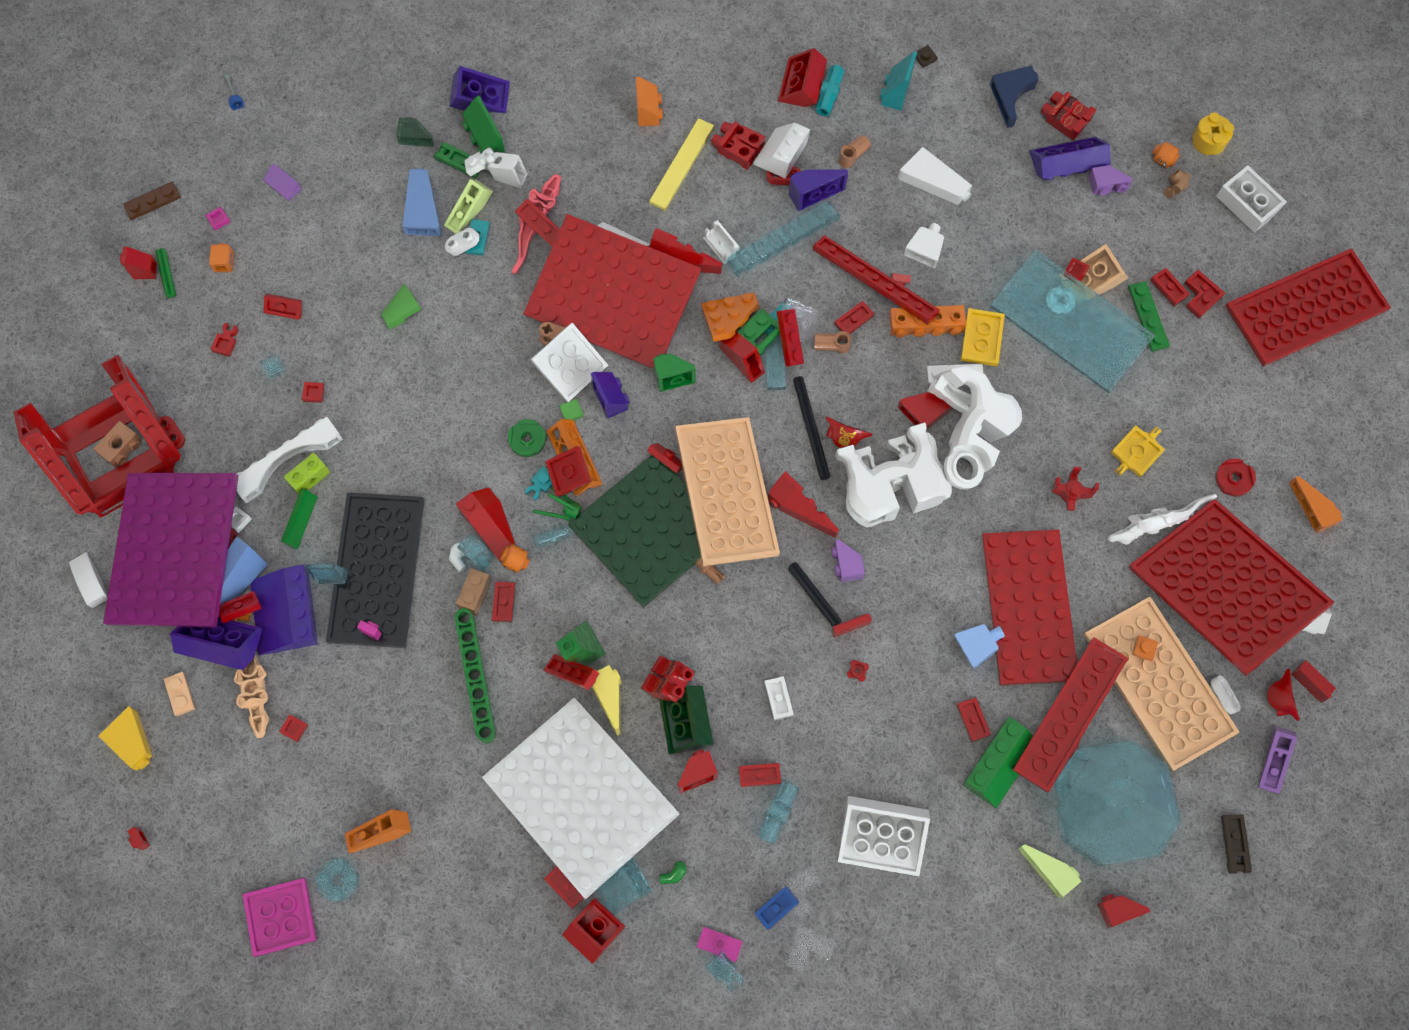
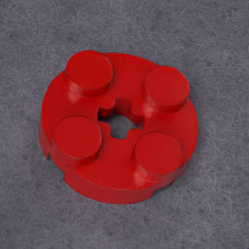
(1240, 469)

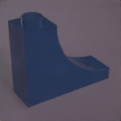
(1009, 87)

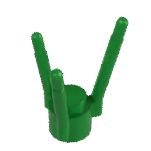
(570, 508)

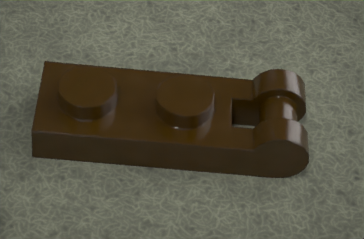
(1236, 843)

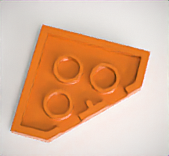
(728, 314)

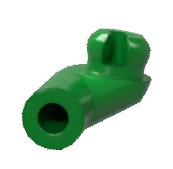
(675, 875)

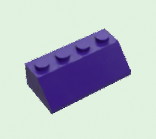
(1070, 157)
(228, 644)

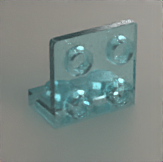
(623, 887)

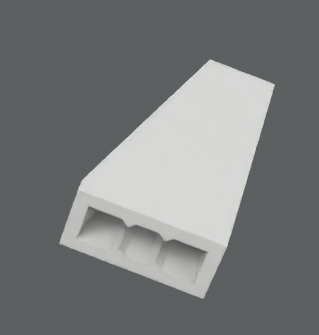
(935, 177)

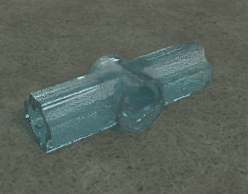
(778, 812)

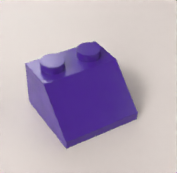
(609, 393)

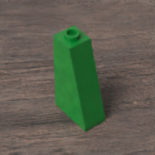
(580, 645)

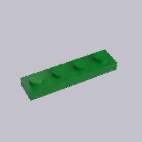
(1148, 315)

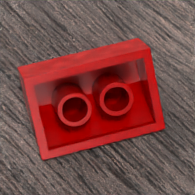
(803, 78)

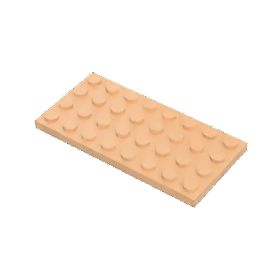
(726, 491)
(1169, 691)

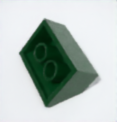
(687, 721)

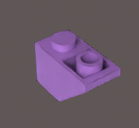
(1107, 180)
(849, 562)

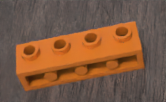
(949, 320)

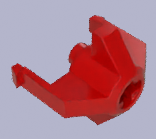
(1073, 489)

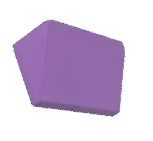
(282, 182)

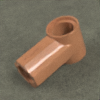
(853, 151)
(829, 342)

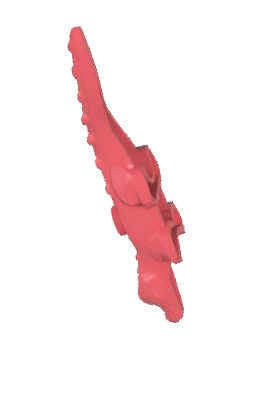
(544, 202)

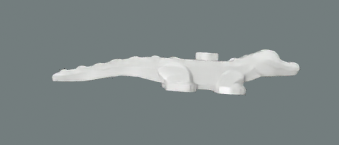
(1157, 520)

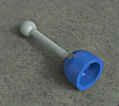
(233, 98)

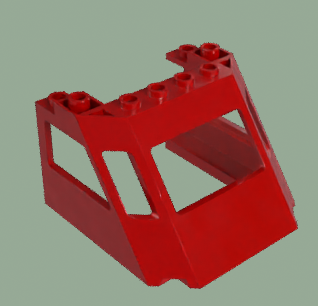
(125, 405)

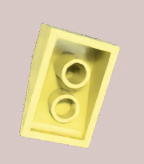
(608, 694)

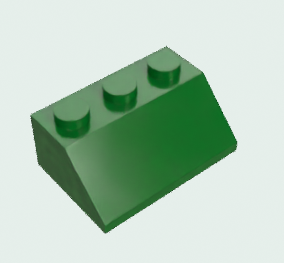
(482, 127)

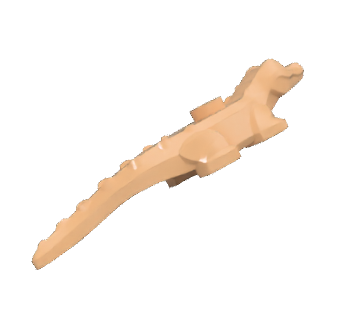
(253, 695)

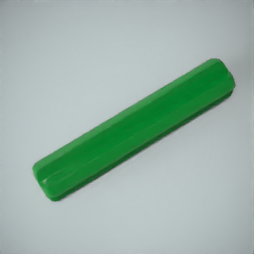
(165, 273)

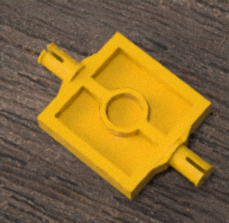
(1137, 451)

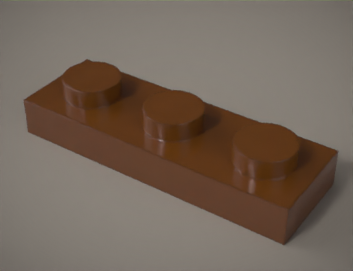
(151, 200)

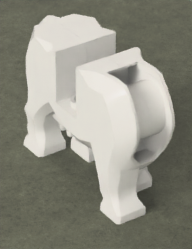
(872, 487)

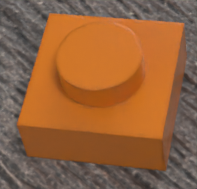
(1145, 648)

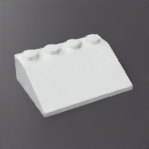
(883, 836)

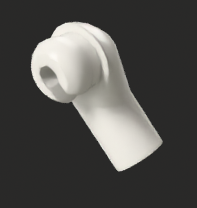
(455, 558)

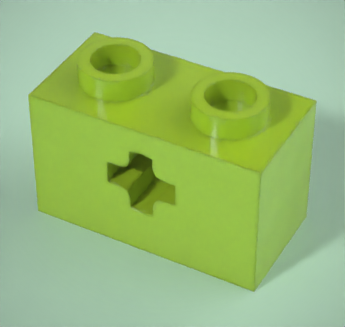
(307, 473)

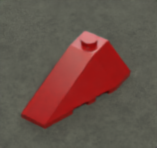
(667, 244)
(788, 498)
(487, 518)

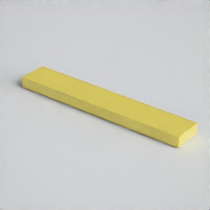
(681, 164)

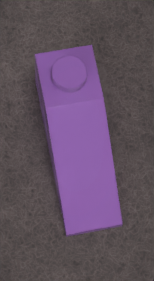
(1277, 759)

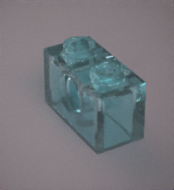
(475, 553)

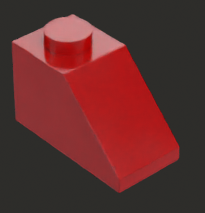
(1120, 909)

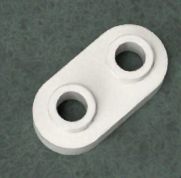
(460, 242)
(1225, 694)

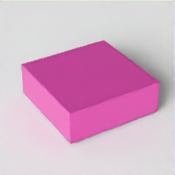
(217, 218)

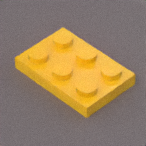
(982, 337)

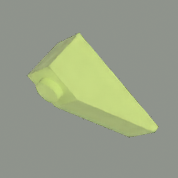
(468, 206)
(1054, 872)

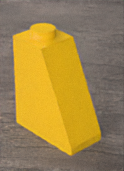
(128, 739)

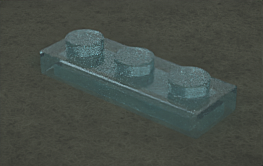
(775, 365)

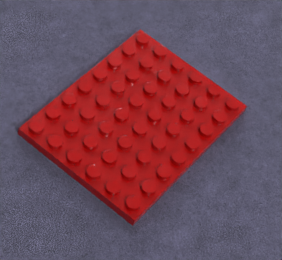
(612, 290)
(1231, 586)

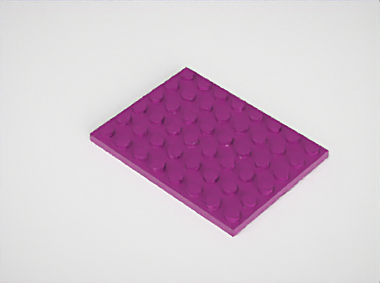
(171, 550)

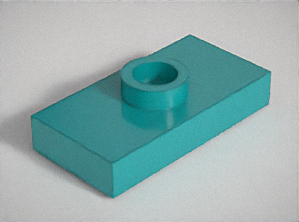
(482, 228)

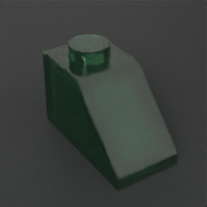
(413, 133)

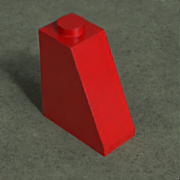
(743, 355)
(924, 409)

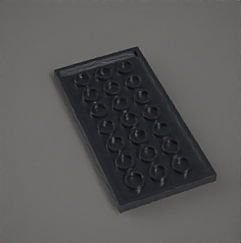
(381, 557)

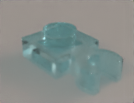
(722, 969)

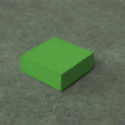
(571, 410)

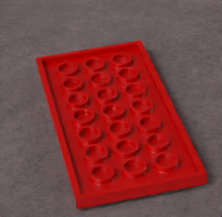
(1307, 307)
(1030, 606)

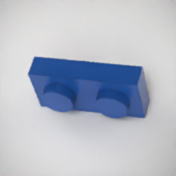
(777, 908)

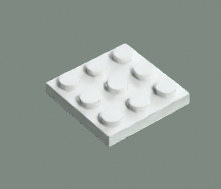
(568, 362)

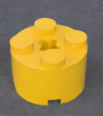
(1212, 134)

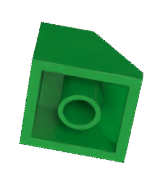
(672, 372)

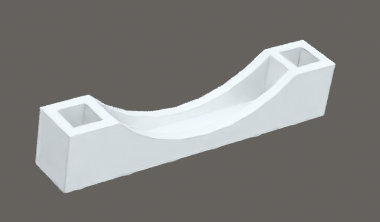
(318, 437)

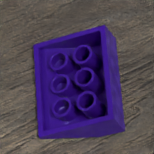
(285, 610)

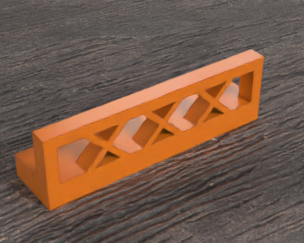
(571, 437)

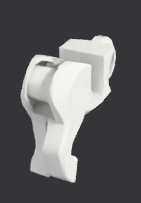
(984, 413)

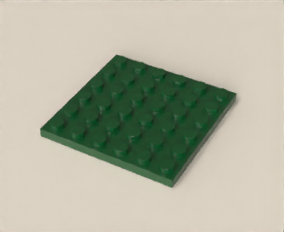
(642, 530)

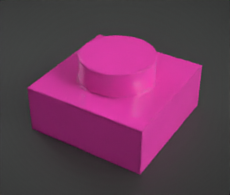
(369, 629)

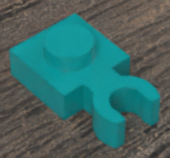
(541, 482)

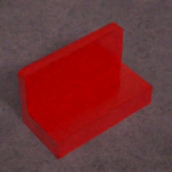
(1313, 681)

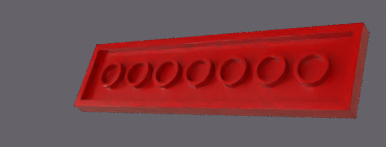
(1070, 715)

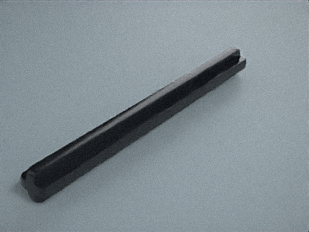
(811, 428)

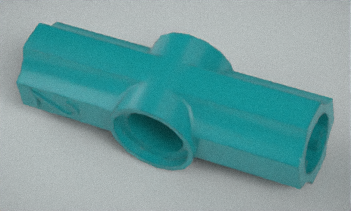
(829, 90)

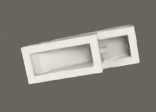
(88, 580)

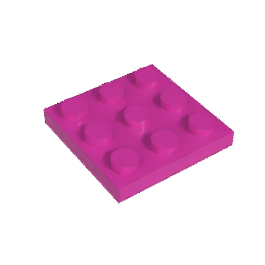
(279, 917)

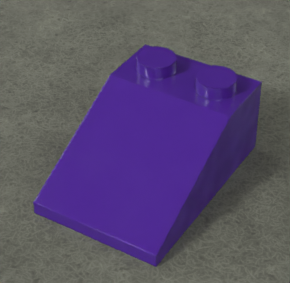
(471, 83)
(816, 185)

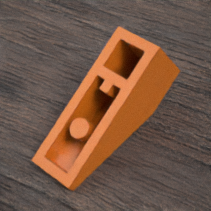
(1318, 508)
(379, 830)

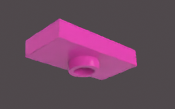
(717, 942)

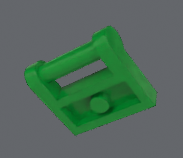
(757, 327)

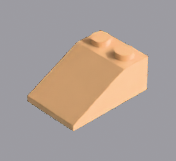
(1104, 270)

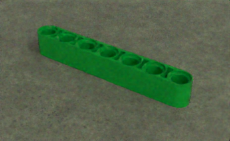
(475, 666)

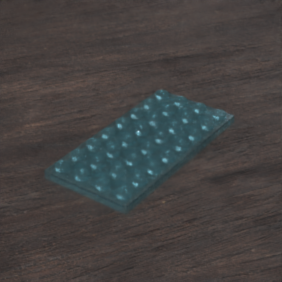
(1072, 321)

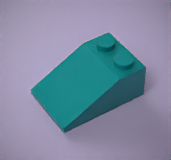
(898, 83)

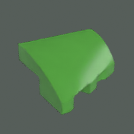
(400, 307)

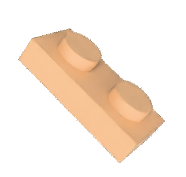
(179, 694)

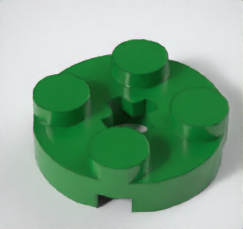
(530, 448)

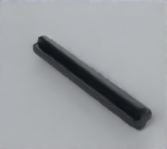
(814, 594)

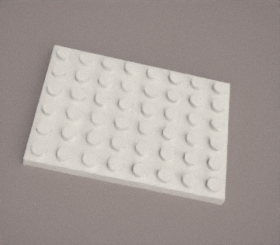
(580, 797)

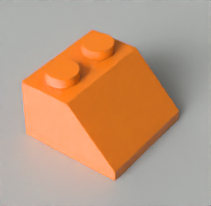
(647, 103)

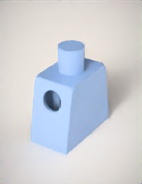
(979, 643)

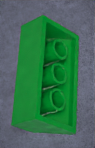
(993, 771)

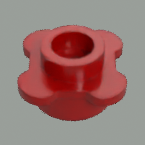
(863, 667)

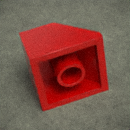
(698, 771)
(593, 930)

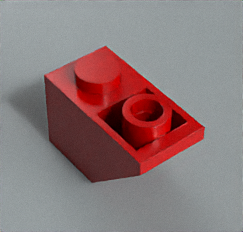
(138, 264)

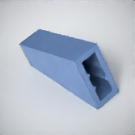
(420, 206)
(241, 569)

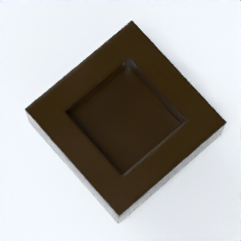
(926, 56)

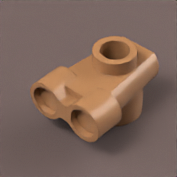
(1179, 183)

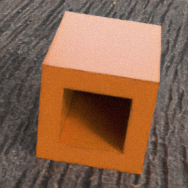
(221, 258)

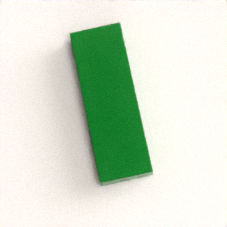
(299, 519)

